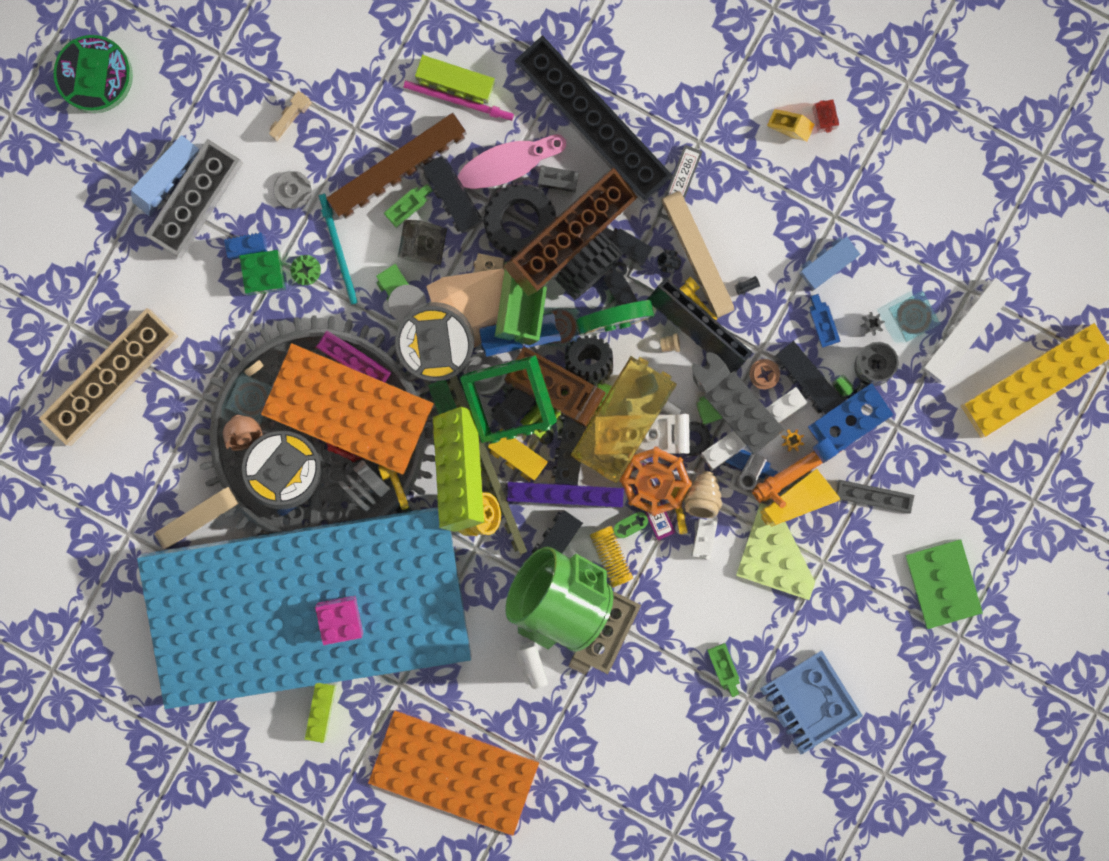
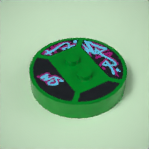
(93, 74)

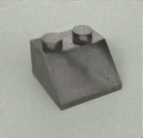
(422, 242)

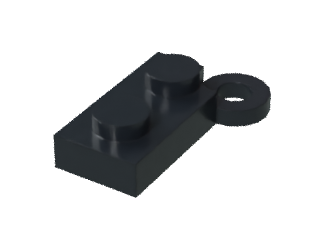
(619, 286)

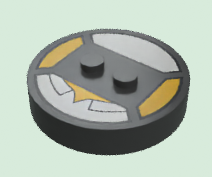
(434, 341)
(281, 470)

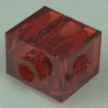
(823, 123)

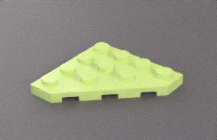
(775, 559)

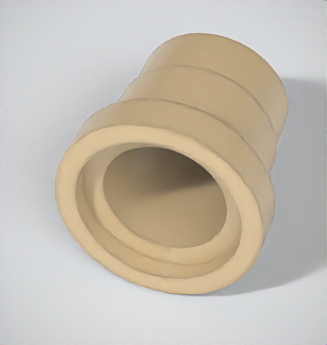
(670, 343)

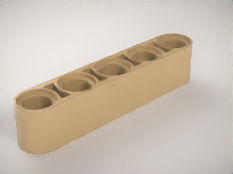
(196, 518)

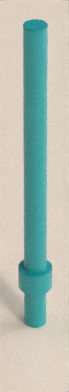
(327, 213)

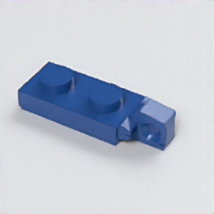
(823, 322)
(740, 459)

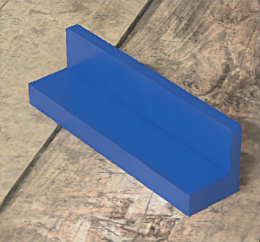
(493, 345)

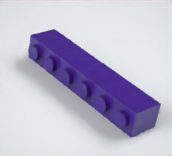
(565, 494)

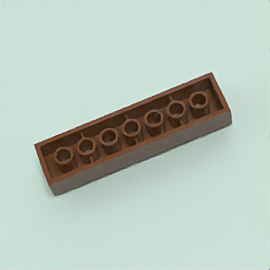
(570, 232)

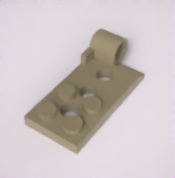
(603, 662)

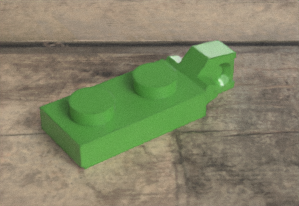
(408, 205)
(724, 668)

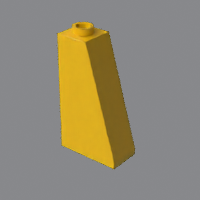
(803, 497)

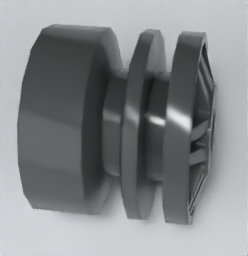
(884, 356)
(364, 485)

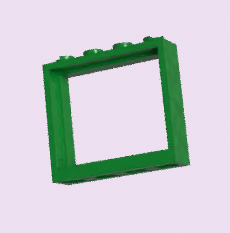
(539, 388)

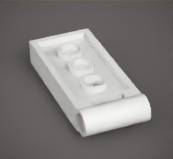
(671, 434)
(534, 671)

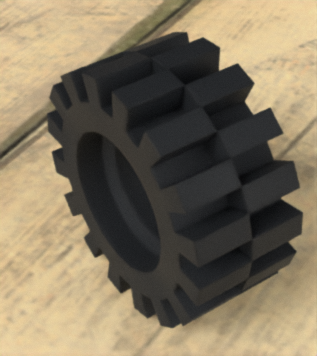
(705, 438)

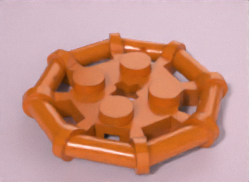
(663, 474)

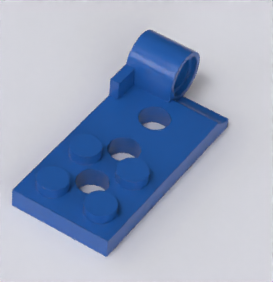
(830, 446)

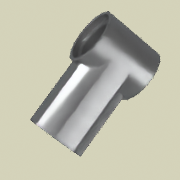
(752, 471)

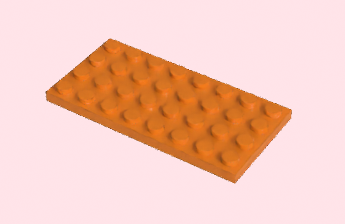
(347, 409)
(453, 772)

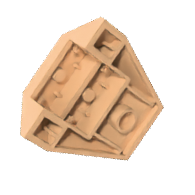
(473, 294)

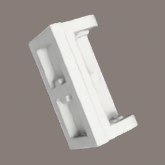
(704, 539)

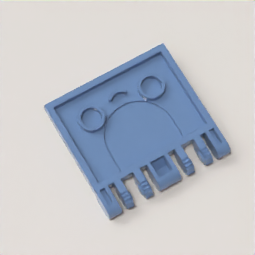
(814, 700)

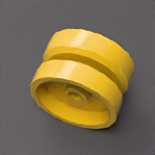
(492, 518)

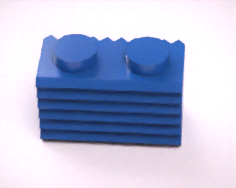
(245, 245)

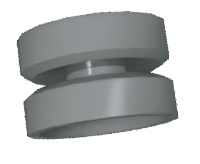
(490, 385)

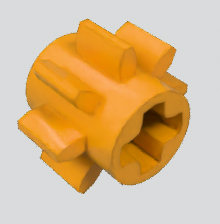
(797, 438)

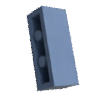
(829, 262)

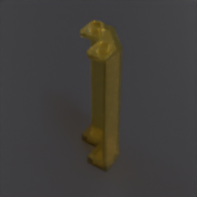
(624, 419)

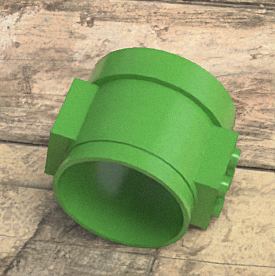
(559, 600)

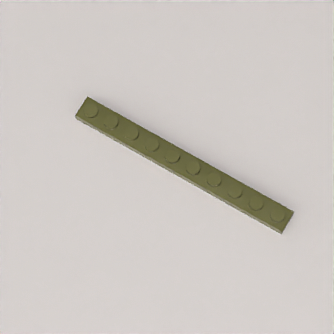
(490, 474)

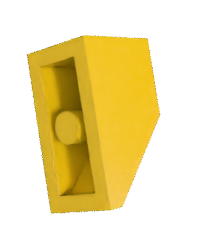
(791, 124)

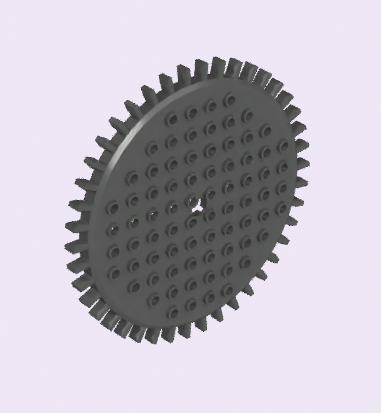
(273, 353)

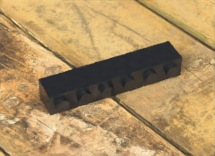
(699, 325)
(811, 381)

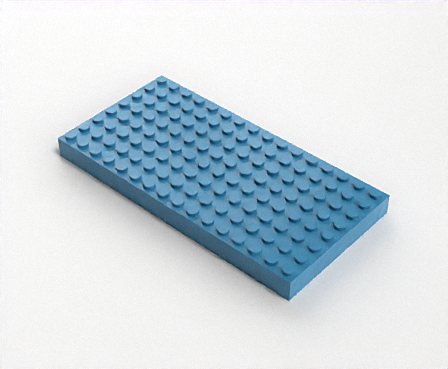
(245, 617)

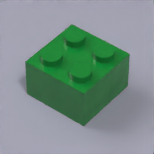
(262, 272)

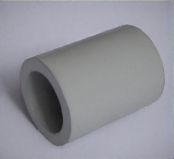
(671, 409)

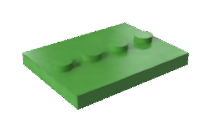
(943, 584)

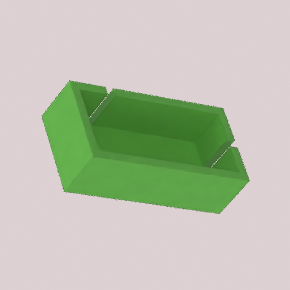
(519, 314)

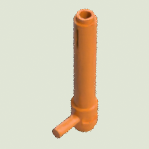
(773, 485)

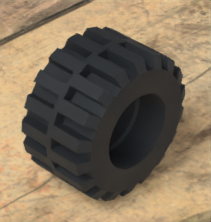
(594, 349)

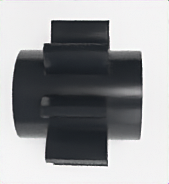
(669, 261)

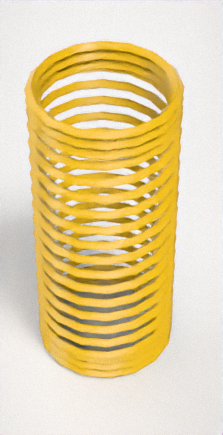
(614, 551)

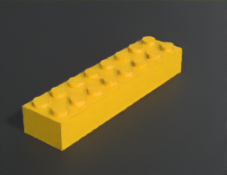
(1037, 380)

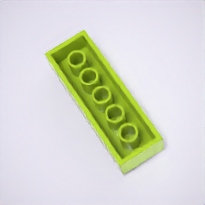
(458, 470)

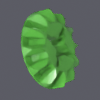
(313, 274)

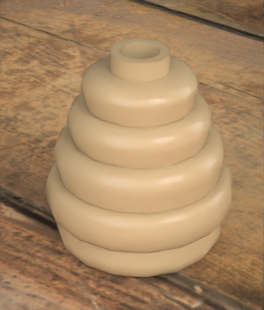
(703, 497)

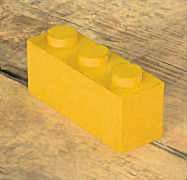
(519, 457)

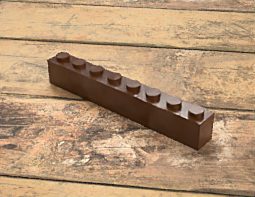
(396, 166)

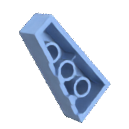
(163, 175)

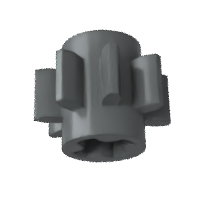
(877, 323)

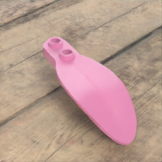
(508, 162)

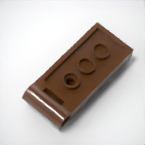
(581, 398)

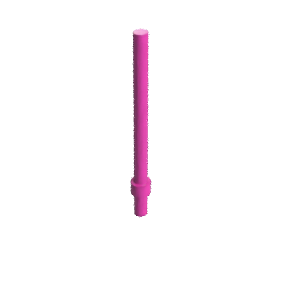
(494, 111)

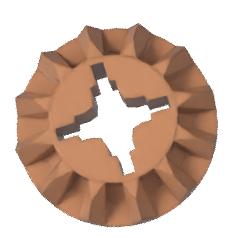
(767, 365)

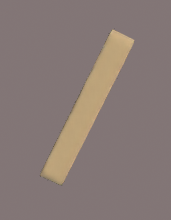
(697, 254)

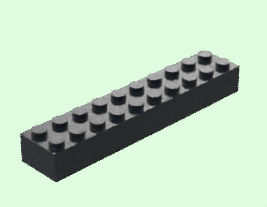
(592, 119)

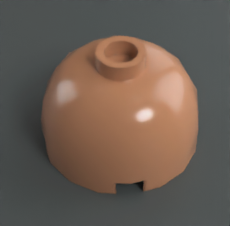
(241, 432)

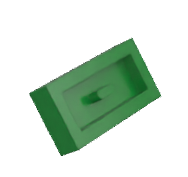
(442, 396)

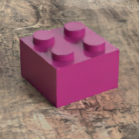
(339, 620)

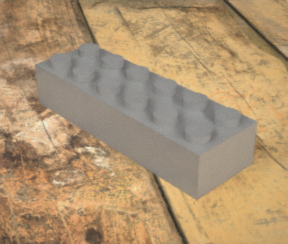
(194, 198)

